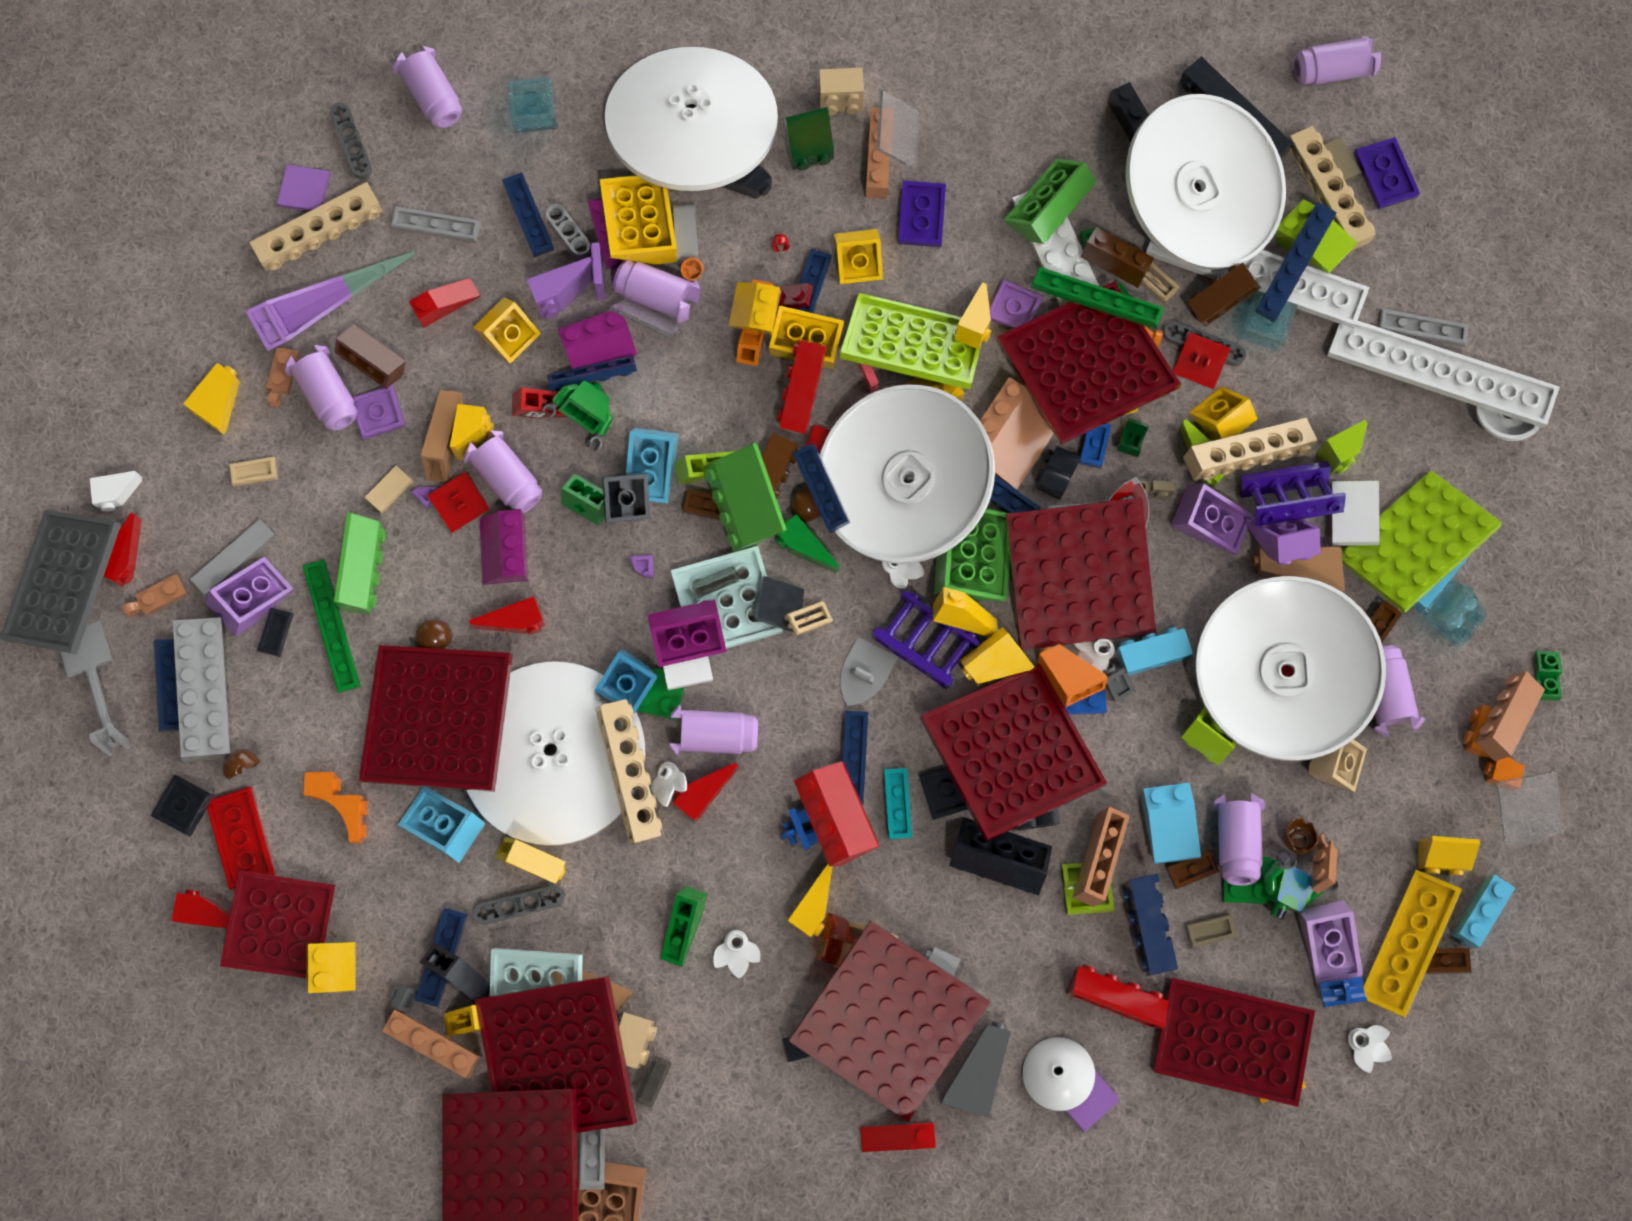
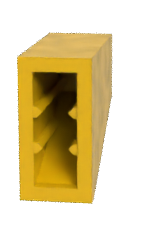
(215, 397)
(995, 659)
(530, 860)

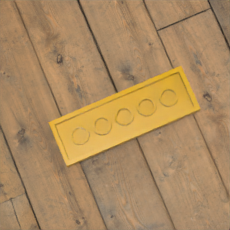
(1410, 943)

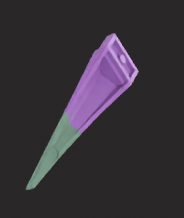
(291, 313)

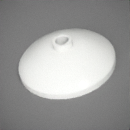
(1504, 428)
(1064, 1090)

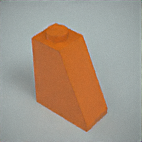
(1071, 675)

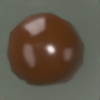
(804, 505)
(433, 634)
(237, 760)
(1300, 845)

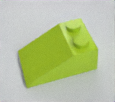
(1333, 247)

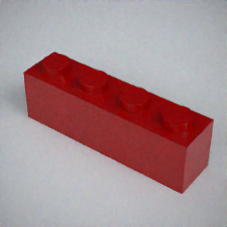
(803, 386)

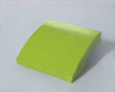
(1073, 906)

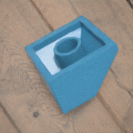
(626, 679)

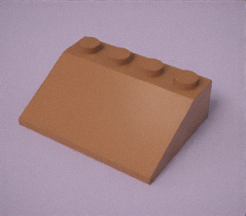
(1015, 432)
(620, 1198)

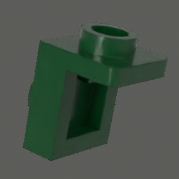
(1132, 437)

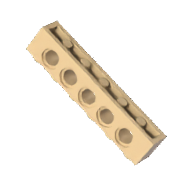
(1309, 164)
(305, 225)
(1250, 449)
(629, 807)

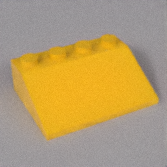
(638, 220)

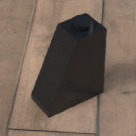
(753, 184)
(456, 973)

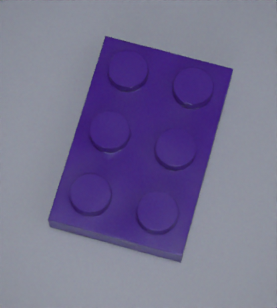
(1386, 173)
(922, 213)

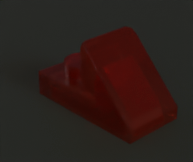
(834, 935)

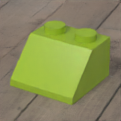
(1343, 448)
(1208, 738)

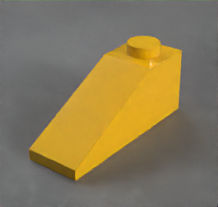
(975, 322)
(962, 612)
(812, 909)

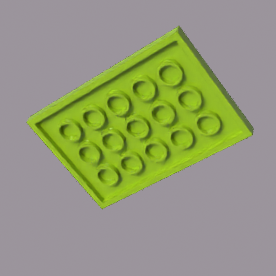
(908, 341)
(1420, 541)

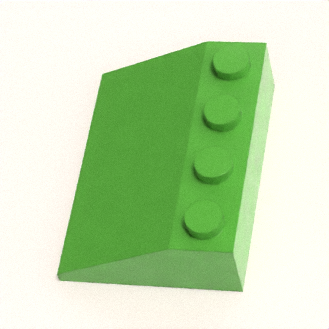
(744, 498)
(978, 562)

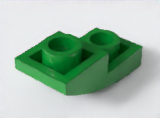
(1547, 674)

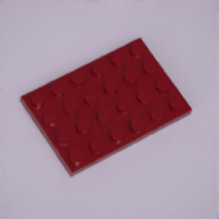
(1235, 1042)

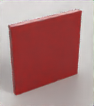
(1201, 360)
(458, 502)

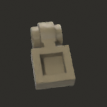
(1161, 489)

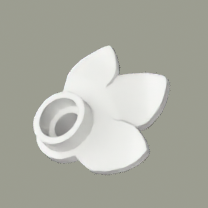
(902, 572)
(1090, 653)
(667, 781)
(736, 957)
(1373, 1046)

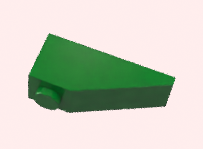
(804, 544)
(683, 925)

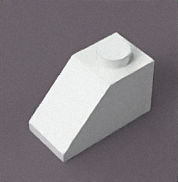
(113, 489)

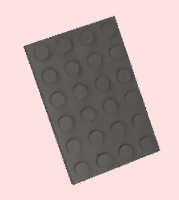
(60, 581)

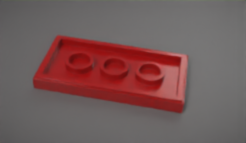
(239, 835)

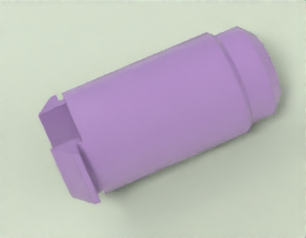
(1336, 62)
(429, 87)
(656, 289)
(323, 388)
(504, 472)
(1398, 698)
(715, 732)
(1240, 839)

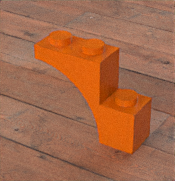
(751, 343)
(1497, 770)
(351, 807)

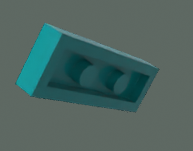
(898, 803)

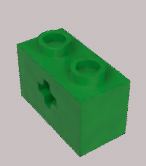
(583, 499)

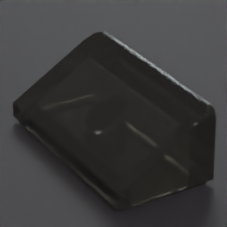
(715, 581)
(653, 1081)

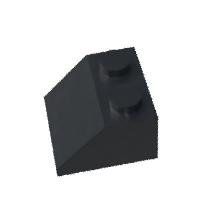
(626, 497)

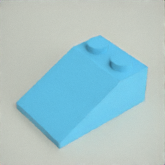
(655, 455)
(1171, 822)
(442, 824)

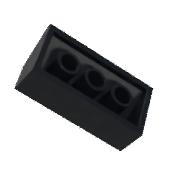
(1004, 859)

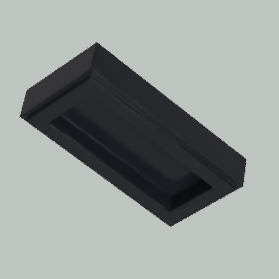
(275, 632)

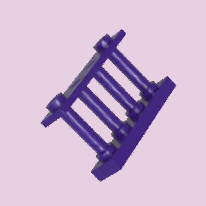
(1289, 479)
(924, 661)

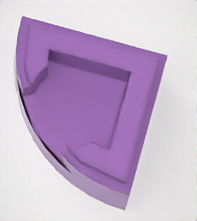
(421, 494)
(643, 565)

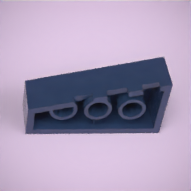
(1149, 925)

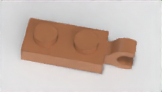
(278, 381)
(156, 597)
(1324, 865)

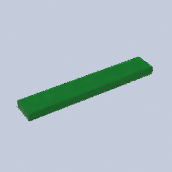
(1098, 298)
(331, 626)

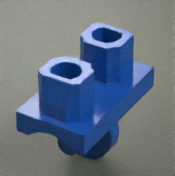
(807, 838)
(1342, 992)

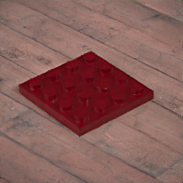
(274, 922)

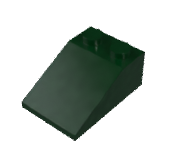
(809, 139)

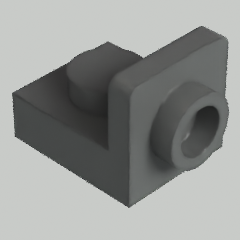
(1118, 682)

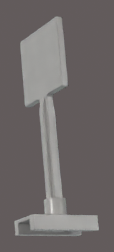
(91, 654)

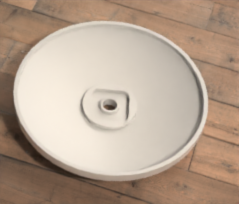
(689, 146)
(1238, 173)
(901, 434)
(1333, 659)
(562, 794)

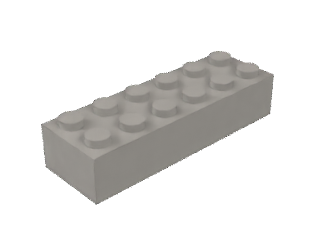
(201, 689)

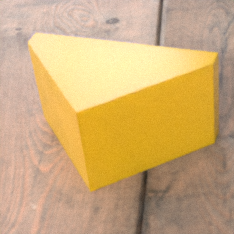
(462, 1021)

